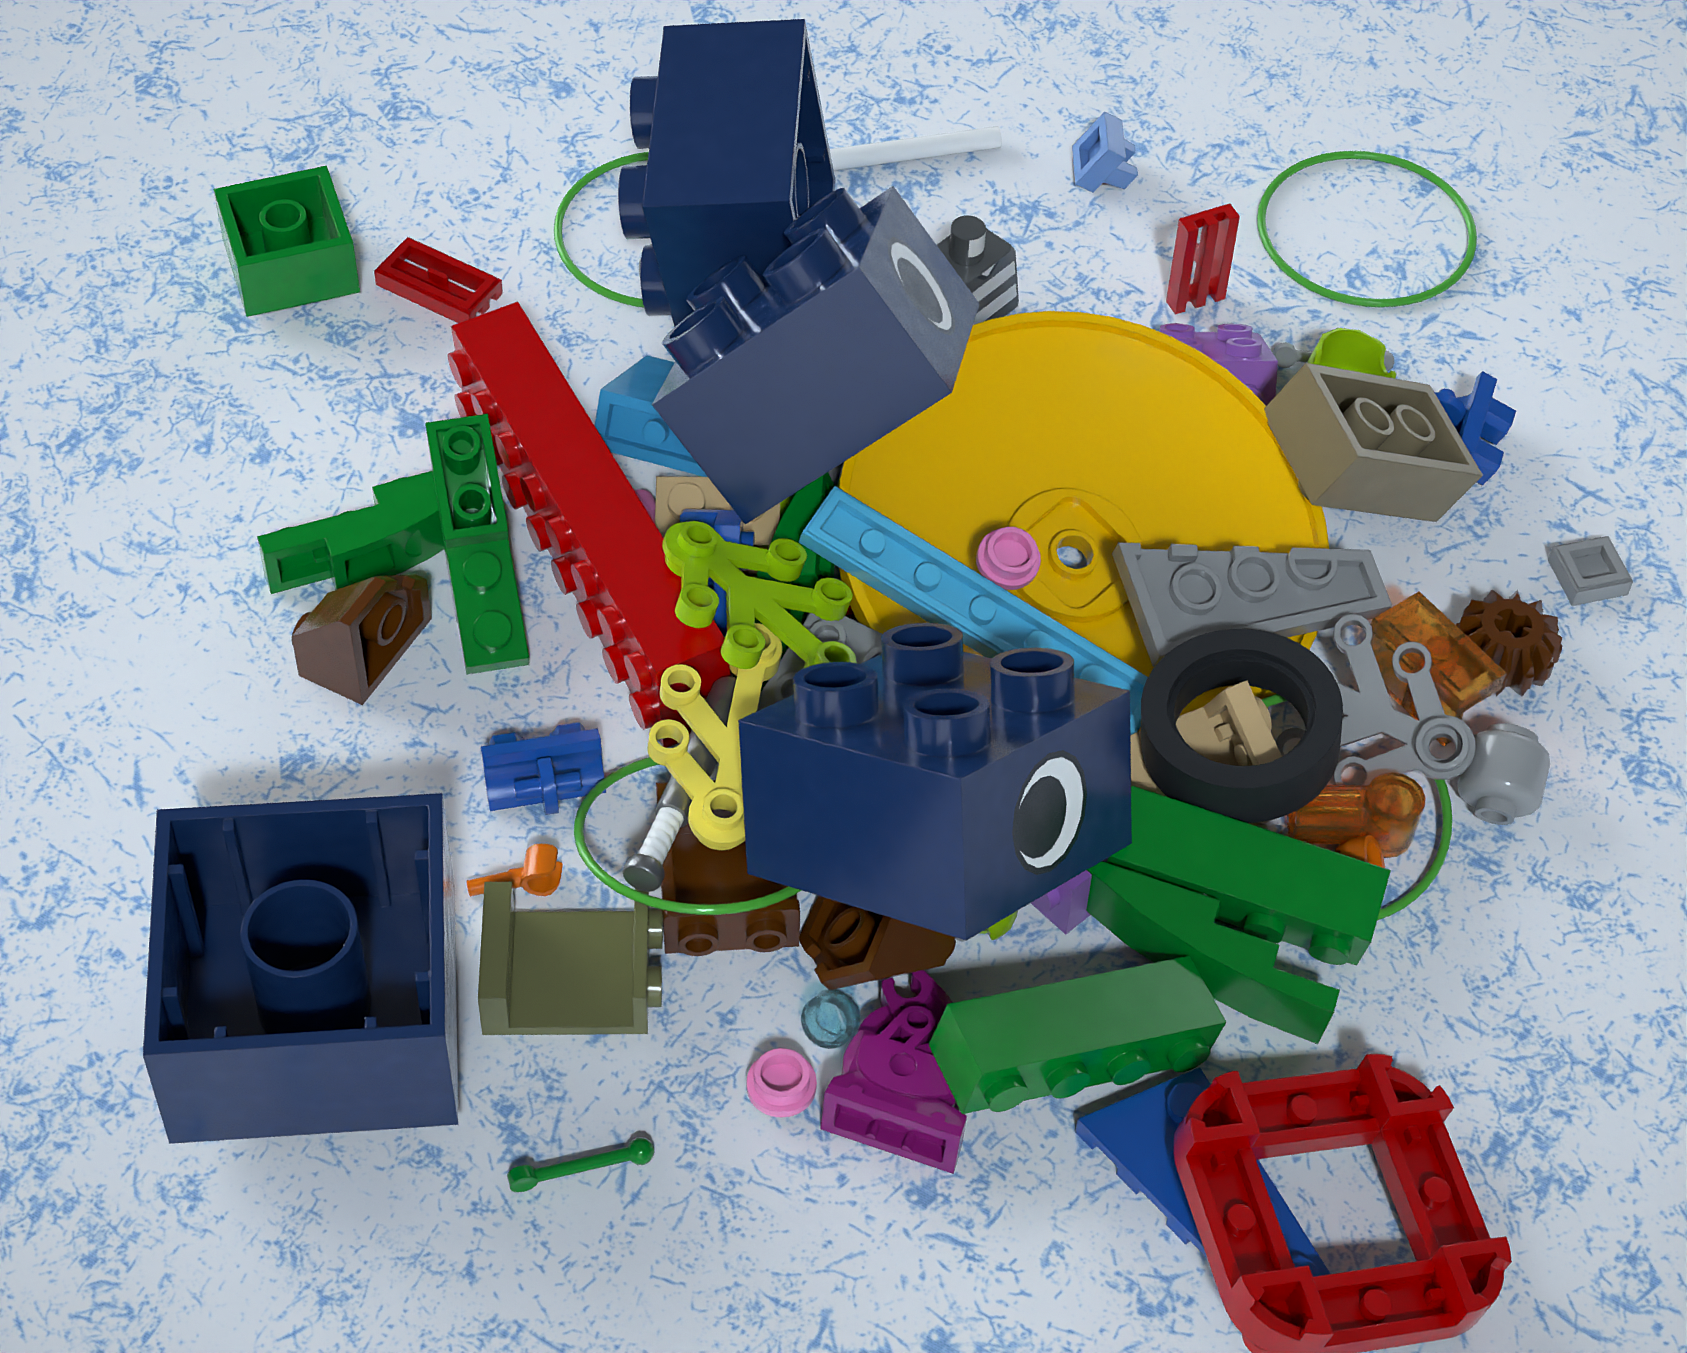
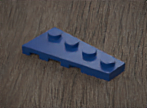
(1140, 1142)

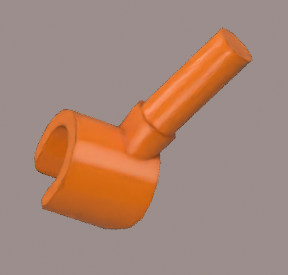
(538, 876)

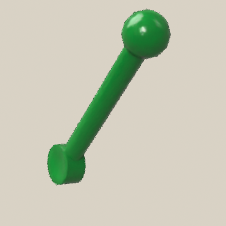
(526, 1177)

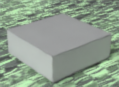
(1590, 570)

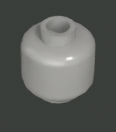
(1505, 774)

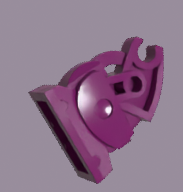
(892, 1084)

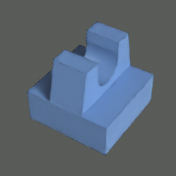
(1103, 155)

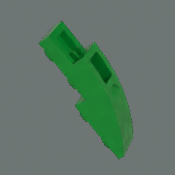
(360, 543)
(476, 544)

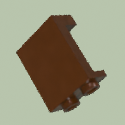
(720, 877)

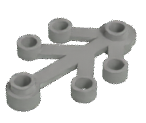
(1372, 713)

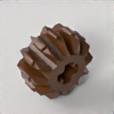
(1515, 638)

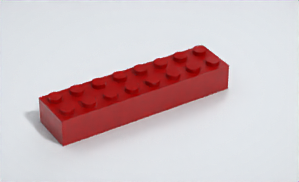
(581, 510)

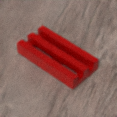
(1211, 255)
(432, 287)

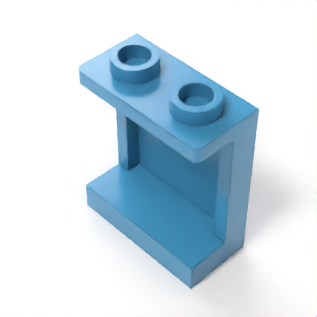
(633, 425)

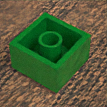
(287, 240)

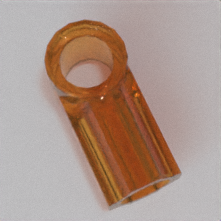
(1363, 810)

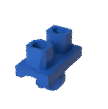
(1478, 417)
(542, 767)

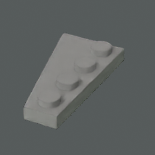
(1288, 594)

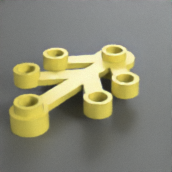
(720, 740)

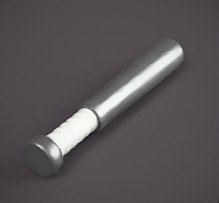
(645, 869)

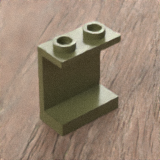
(566, 968)

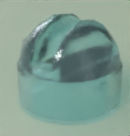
(822, 1021)

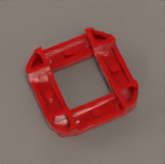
(1352, 1311)

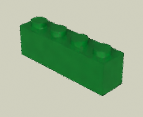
(1262, 878)
(1076, 1035)

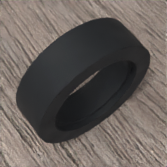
(1224, 660)

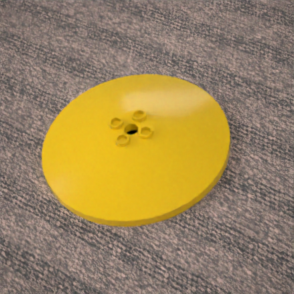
(1084, 443)

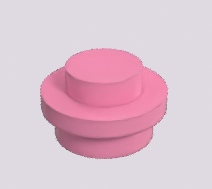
(1008, 558)
(781, 1083)

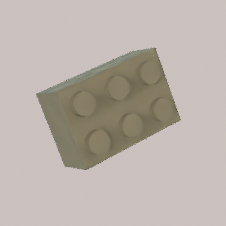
(1370, 443)

